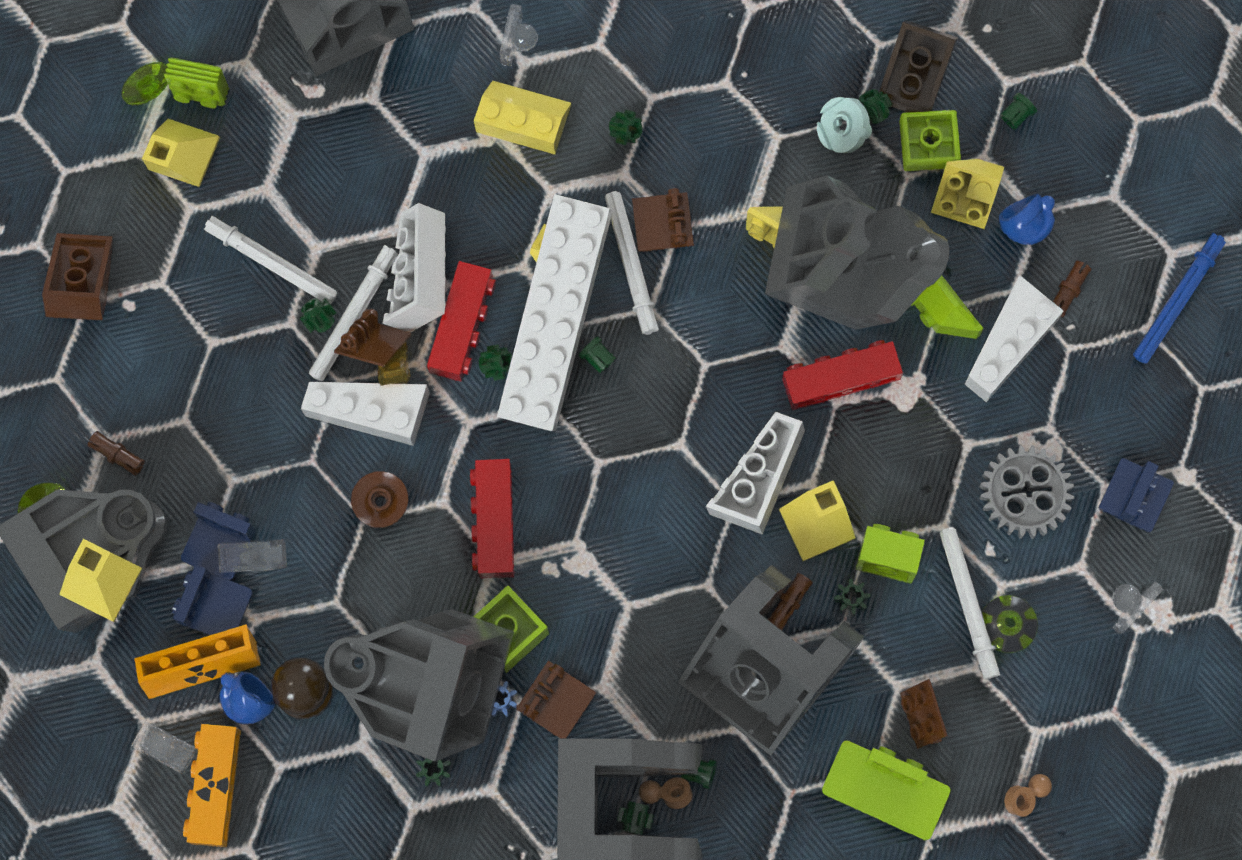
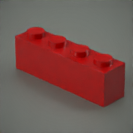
(460, 323)
(842, 375)
(494, 518)

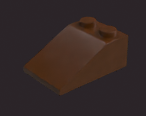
(78, 277)

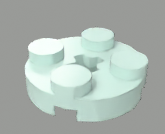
(857, 125)

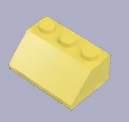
(521, 117)

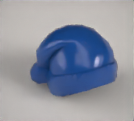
(1028, 219)
(245, 698)

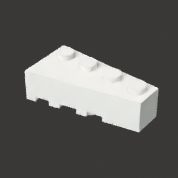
(418, 269)
(1017, 331)
(382, 411)
(757, 480)

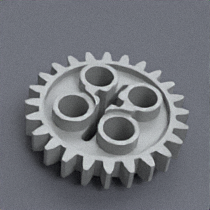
(1022, 466)

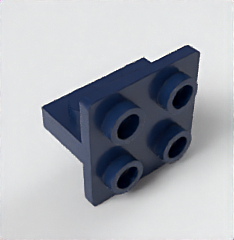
(1136, 494)

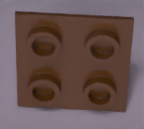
(663, 221)
(371, 341)
(556, 700)
(923, 714)

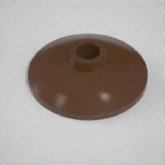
(372, 487)

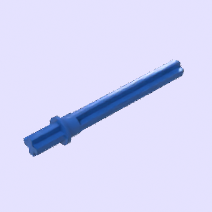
(1179, 298)

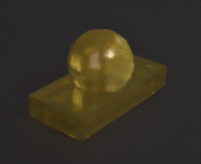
(396, 370)

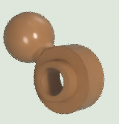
(1038, 786)
(651, 792)

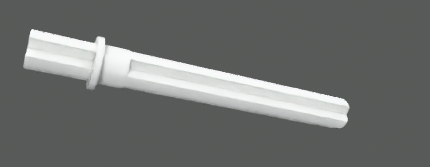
(270, 260)
(642, 304)
(354, 311)
(969, 604)

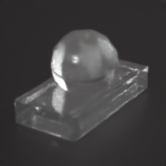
(516, 36)
(1129, 600)
(164, 747)

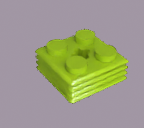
(196, 82)
(942, 129)

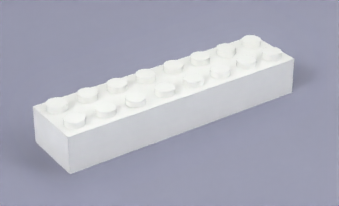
(554, 313)

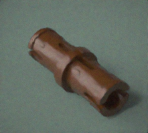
(1071, 286)
(116, 453)
(790, 601)

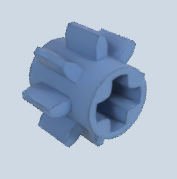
(508, 700)

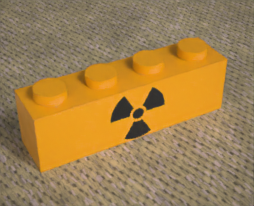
(197, 661)
(213, 785)

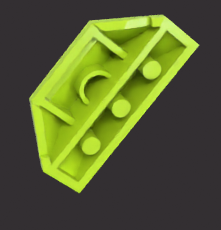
(946, 312)

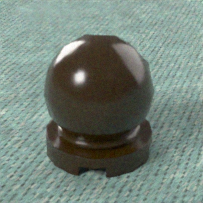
(301, 688)

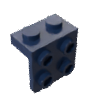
(209, 531)
(211, 602)

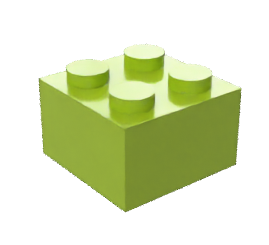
(890, 553)
(513, 614)

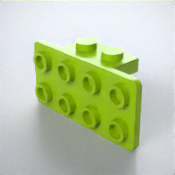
(887, 788)

